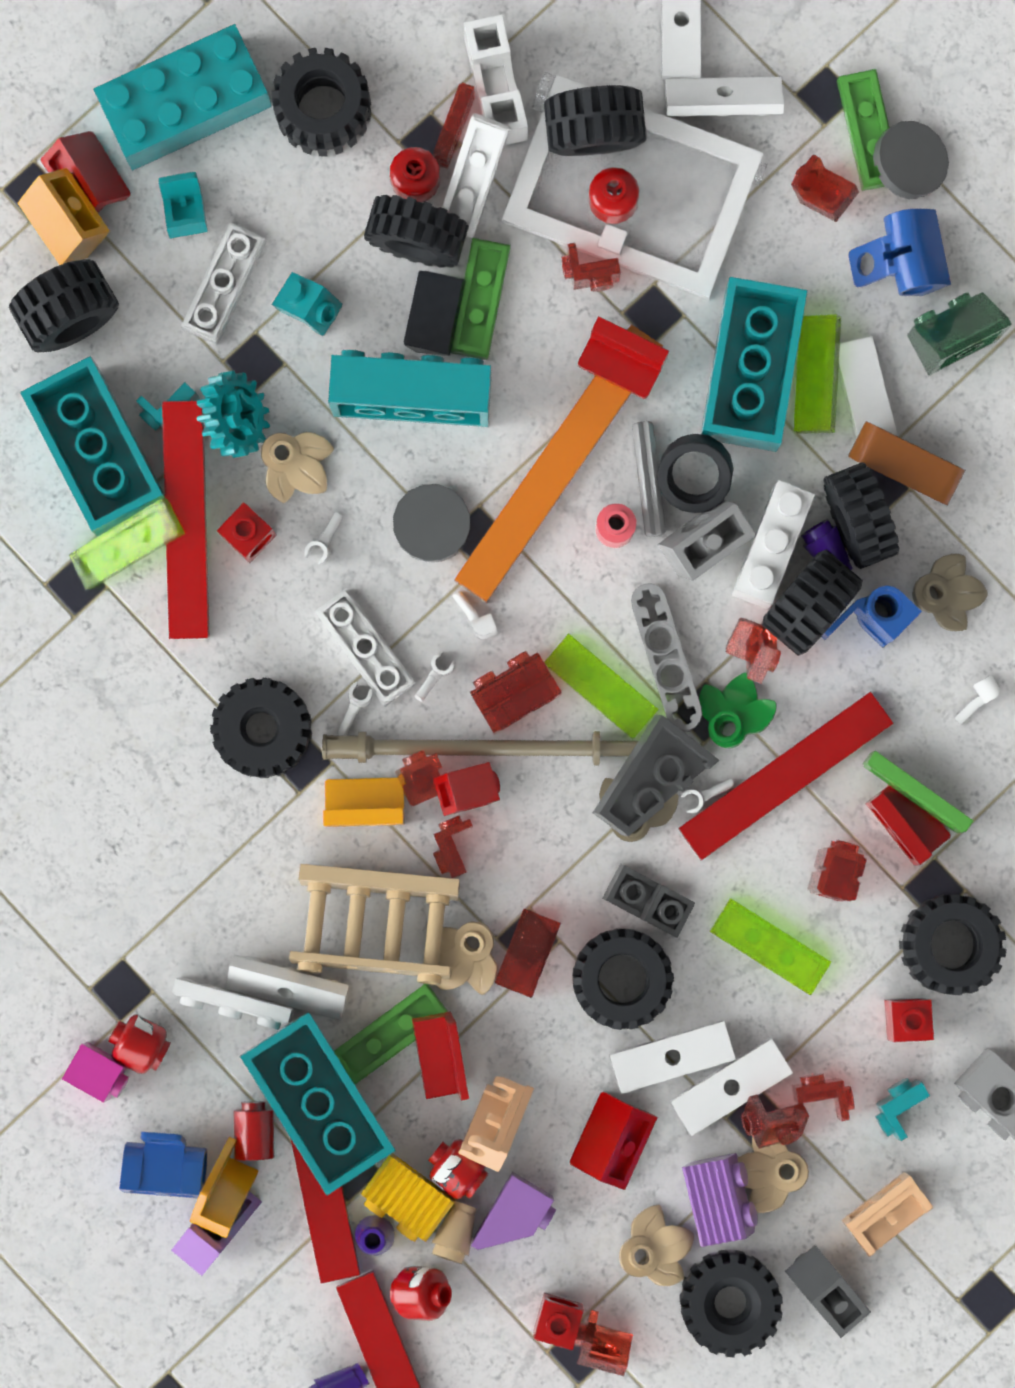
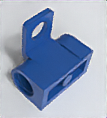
(908, 252)
(883, 630)
(163, 1166)

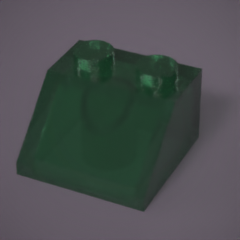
(957, 332)

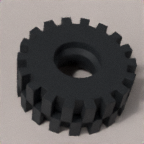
(416, 231)
(861, 515)
(283, 749)
(752, 1325)

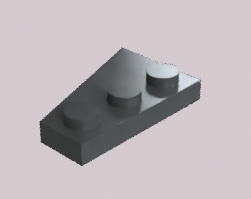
(653, 773)

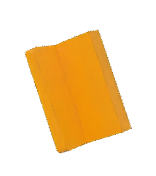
(363, 802)
(223, 1192)

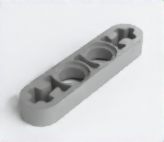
(663, 658)

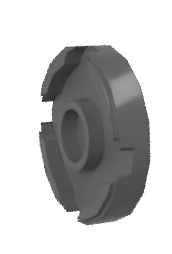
(911, 159)
(431, 523)

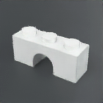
(494, 75)
(773, 544)

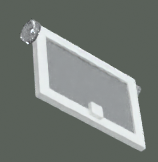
(686, 205)

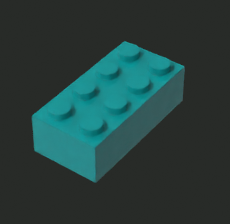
(183, 97)
(753, 364)
(410, 389)
(93, 445)
(317, 1103)

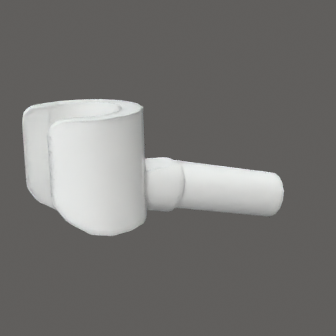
(325, 538)
(484, 626)
(433, 677)
(987, 690)
(353, 709)
(708, 794)

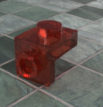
(823, 189)
(596, 275)
(755, 646)
(418, 777)
(448, 855)
(816, 1088)
(774, 1127)
(602, 1346)

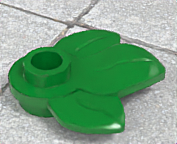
(735, 705)

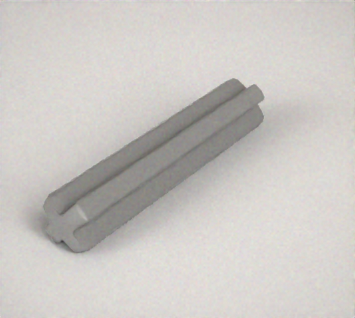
(647, 477)

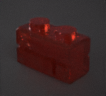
(514, 692)
(837, 872)
(527, 953)

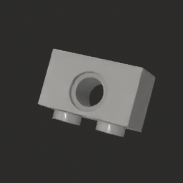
(706, 540)
(979, 1083)

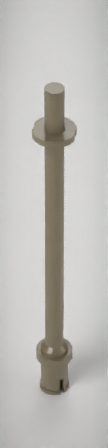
(365, 747)

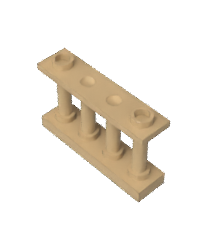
(359, 886)

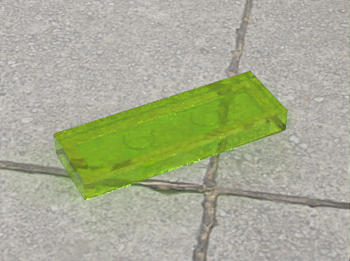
(817, 374)
(126, 543)
(600, 686)
(770, 946)

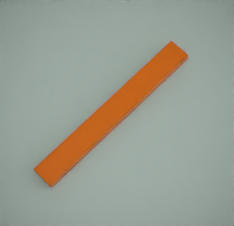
(543, 485)

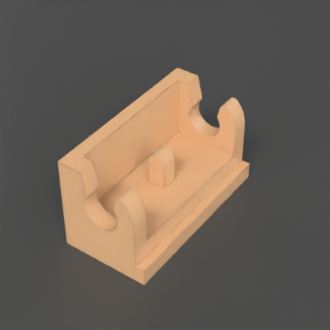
(496, 1122)
(887, 1213)

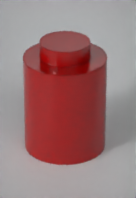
(254, 1132)

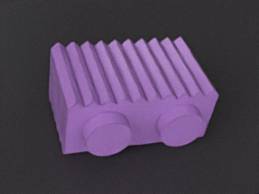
(720, 1199)

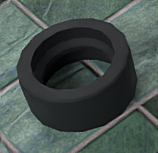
(692, 502)

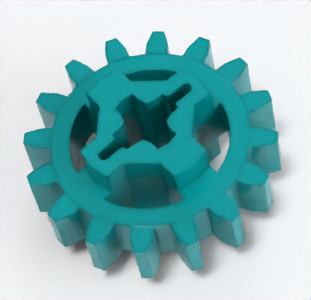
(233, 414)

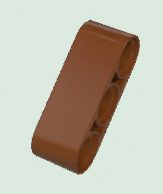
(906, 463)

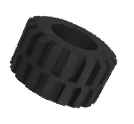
(314, 72)
(595, 120)
(63, 305)
(812, 602)
(986, 944)
(658, 979)

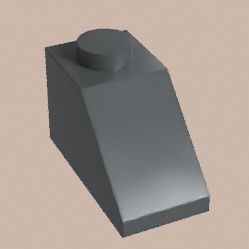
(827, 1291)

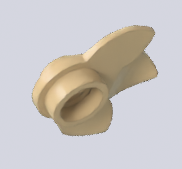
(300, 468)
(467, 963)
(765, 1175)
(662, 1247)

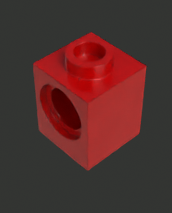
(246, 532)
(467, 788)
(909, 1020)
(558, 1321)

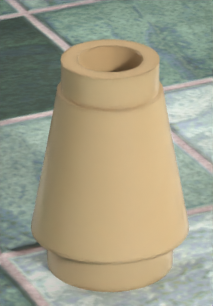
(455, 1233)

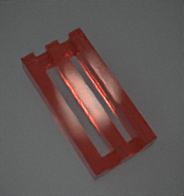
(454, 124)

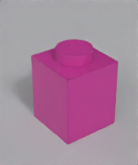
(96, 1073)

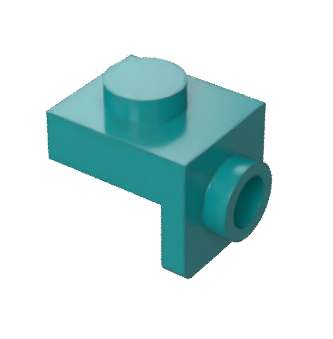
(183, 204)
(308, 303)
(153, 416)
(901, 1098)

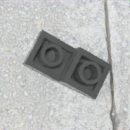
(648, 900)

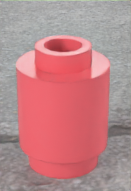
(609, 536)

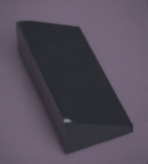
(434, 313)

